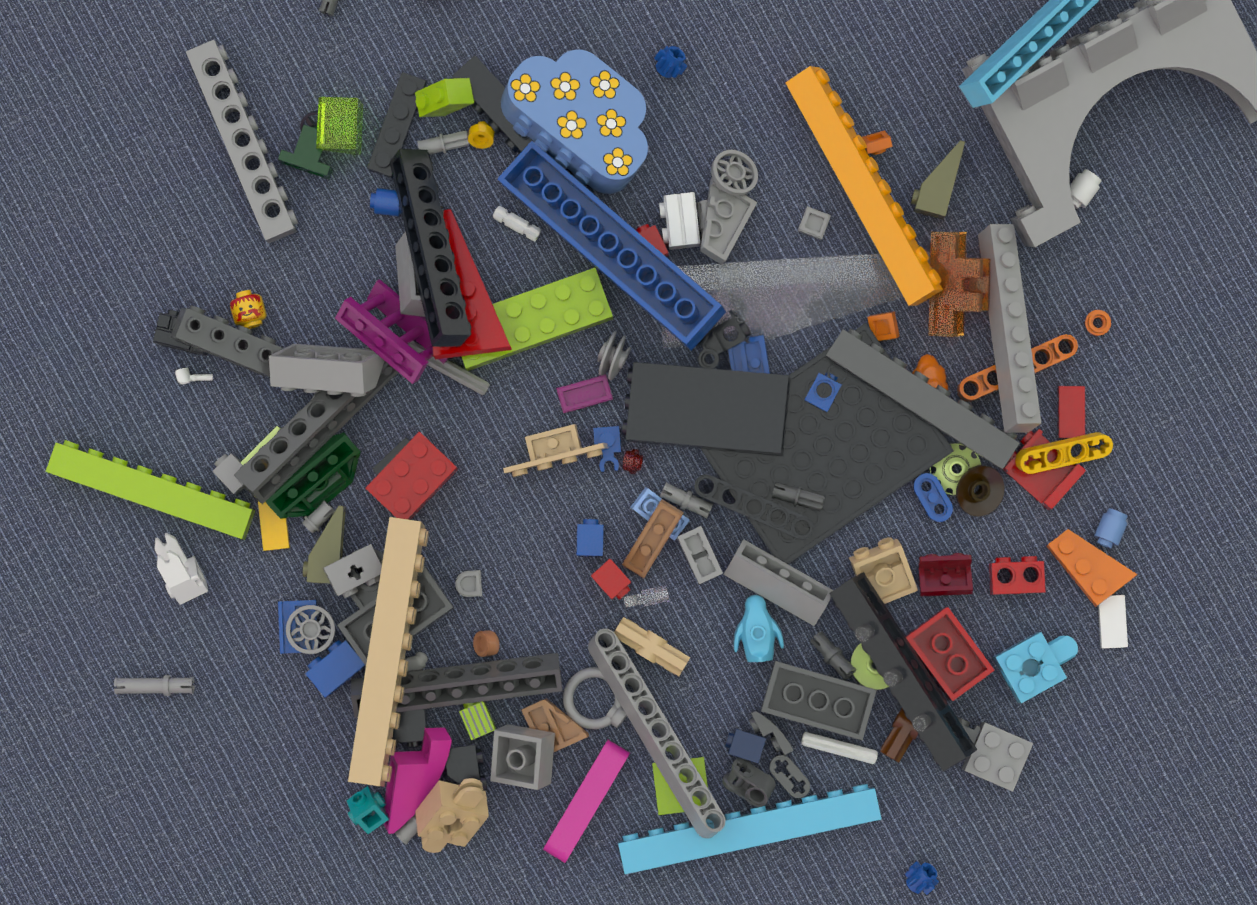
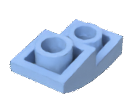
(646, 505)

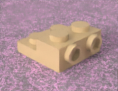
(885, 569)

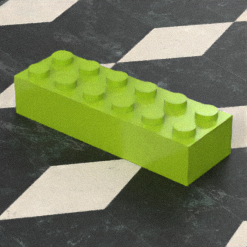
(548, 315)

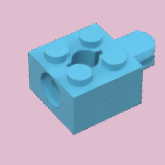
(1035, 664)

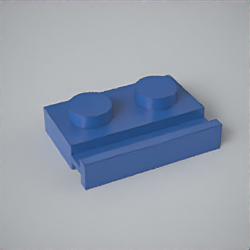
(750, 356)
(285, 609)

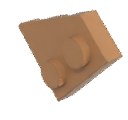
(550, 718)

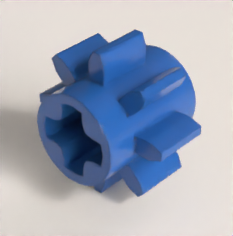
(670, 62)
(921, 878)

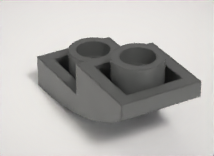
(765, 726)

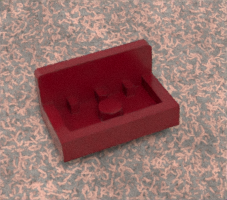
(945, 575)

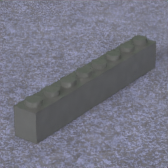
(923, 399)

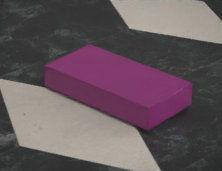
(584, 394)

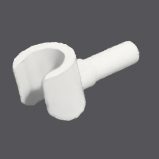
(183, 376)

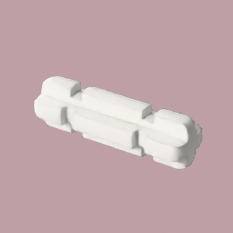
(516, 223)

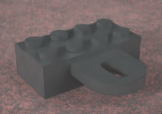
(430, 607)

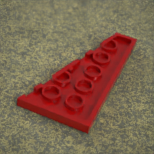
(486, 330)

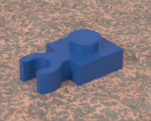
(611, 436)

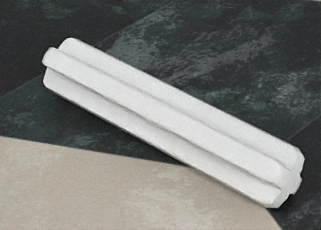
(839, 747)

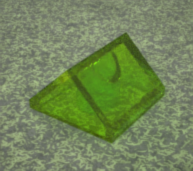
(340, 125)

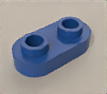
(934, 496)

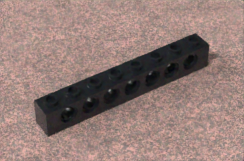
(430, 248)

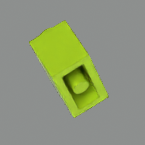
(444, 97)

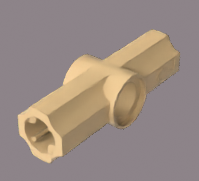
(651, 646)

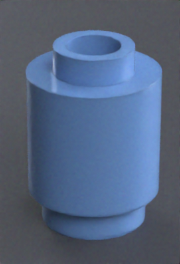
(1111, 528)

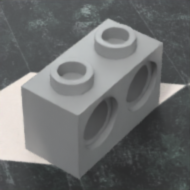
(699, 555)

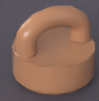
(486, 643)

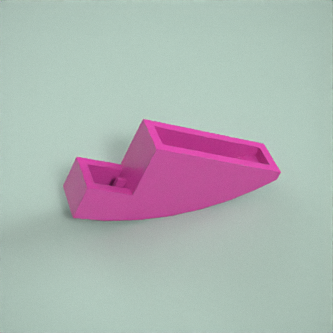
(414, 777)

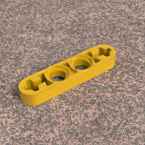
(1064, 452)

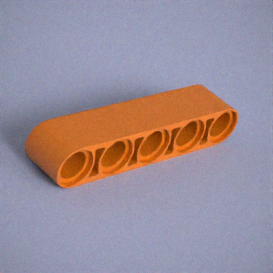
(1050, 348)

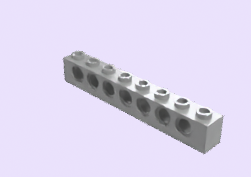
(201, 59)

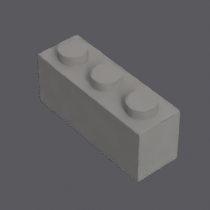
(408, 288)

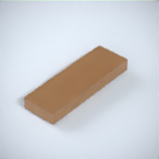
(652, 538)

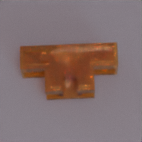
(963, 284)

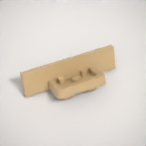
(552, 447)

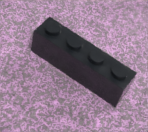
(487, 100)

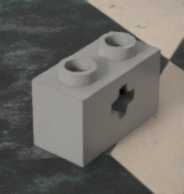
(338, 571)

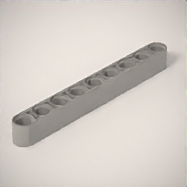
(656, 746)

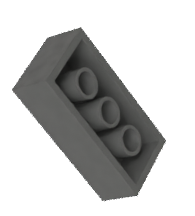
(818, 700)

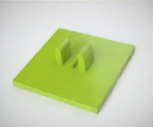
(666, 799)

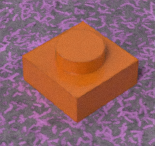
(877, 142)
(884, 325)

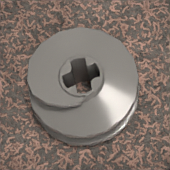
(612, 356)

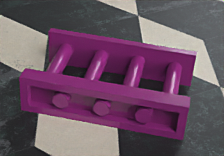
(379, 336)

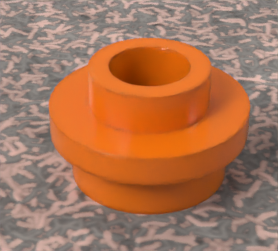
(1103, 316)

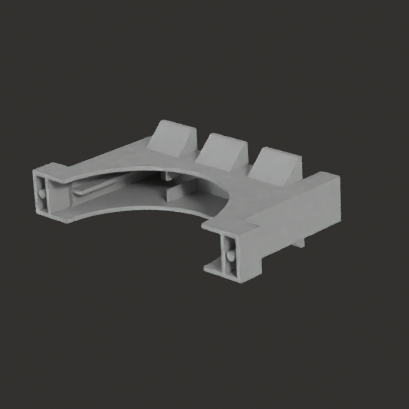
(1050, 100)

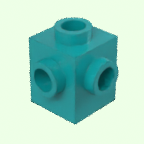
(367, 809)

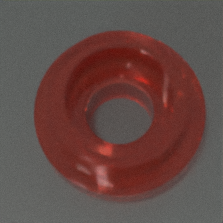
(632, 461)

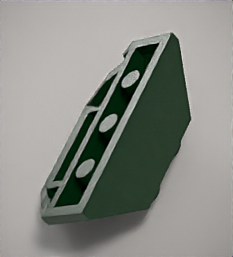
(318, 479)

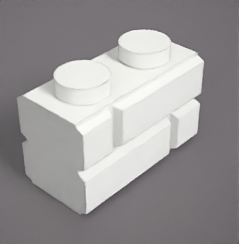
(681, 221)

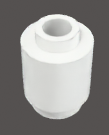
(1084, 188)

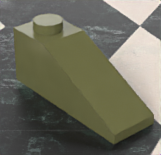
(935, 192)
(327, 548)

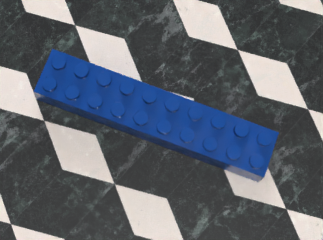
(612, 245)

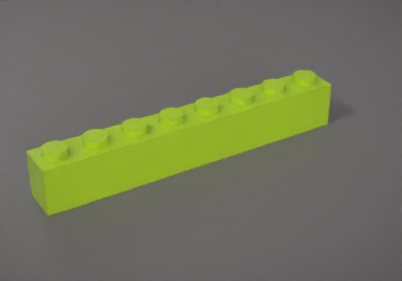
(149, 490)

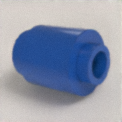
(385, 202)

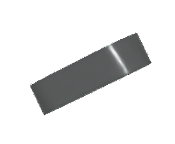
(794, 771)

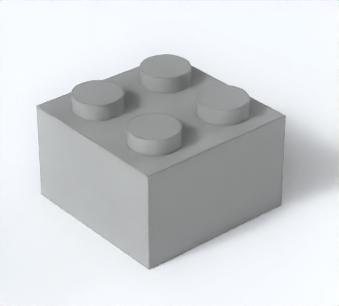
(998, 756)
(522, 757)

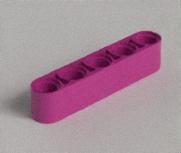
(586, 801)

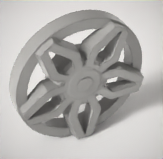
(734, 173)
(310, 629)

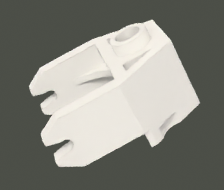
(182, 575)

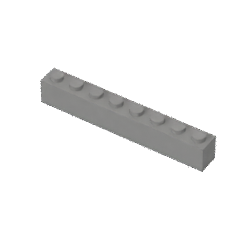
(1010, 330)

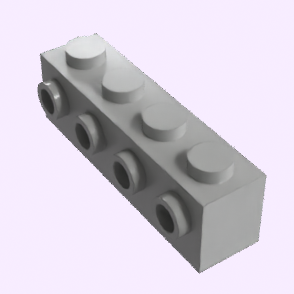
(777, 584)

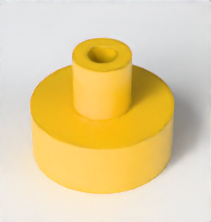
(481, 135)

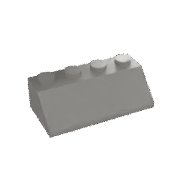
(325, 369)

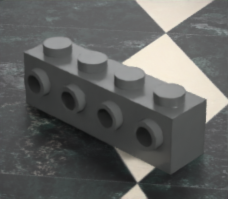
(224, 341)

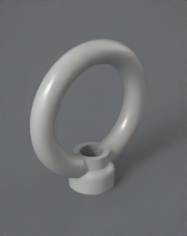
(615, 715)

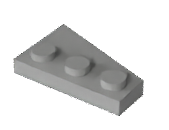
(723, 222)

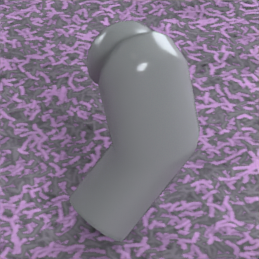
(417, 662)

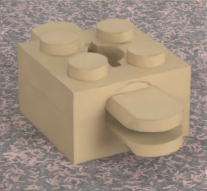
(451, 814)

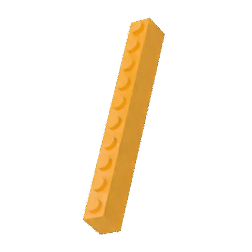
(864, 185)

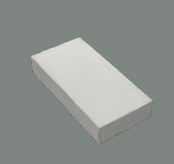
(1113, 622)

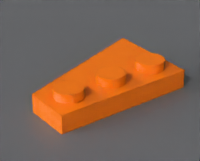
(1089, 567)

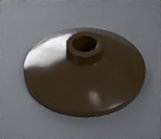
(987, 497)

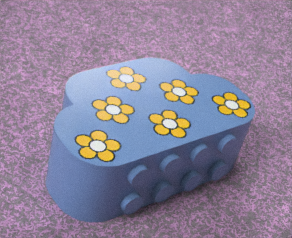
(579, 117)

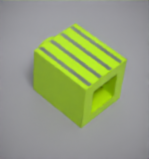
(477, 719)

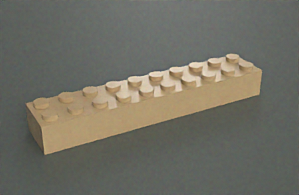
(387, 652)

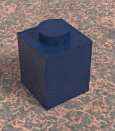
(745, 745)

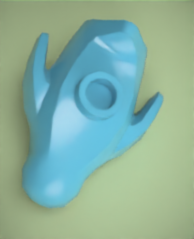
(757, 631)

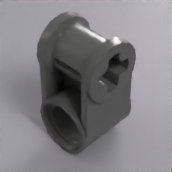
(751, 783)

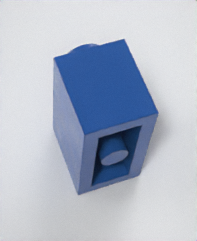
(334, 669)

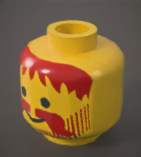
(248, 309)

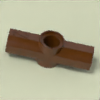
(899, 737)

